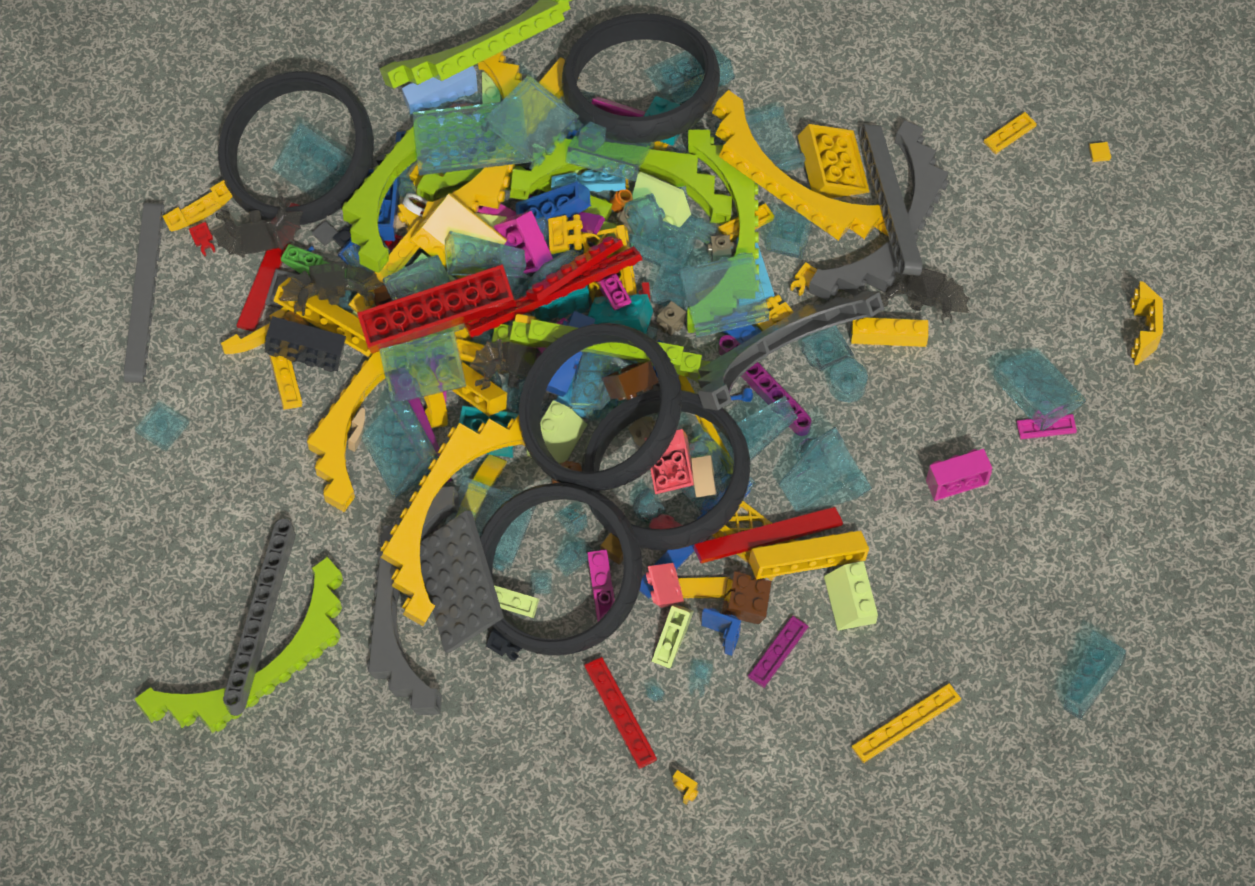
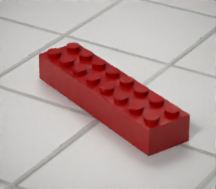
(436, 309)

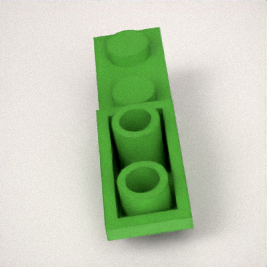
(301, 259)

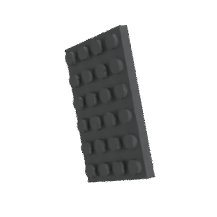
(459, 582)

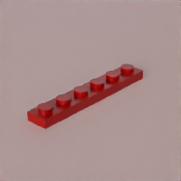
(575, 268)
(620, 713)

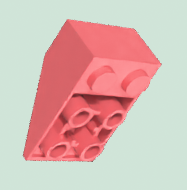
(674, 467)
(665, 585)

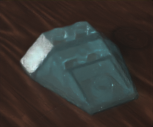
(588, 386)
(824, 476)

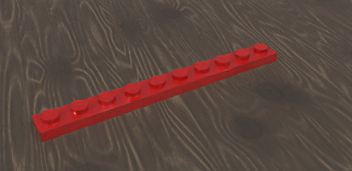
(525, 305)

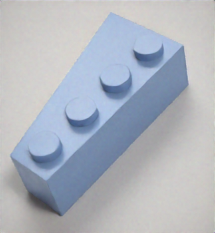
(435, 92)

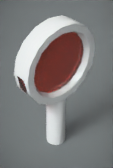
(415, 203)

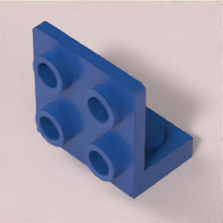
(725, 624)

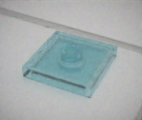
(162, 426)

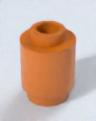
(619, 200)

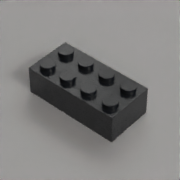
(304, 344)

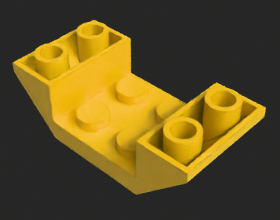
(1147, 304)

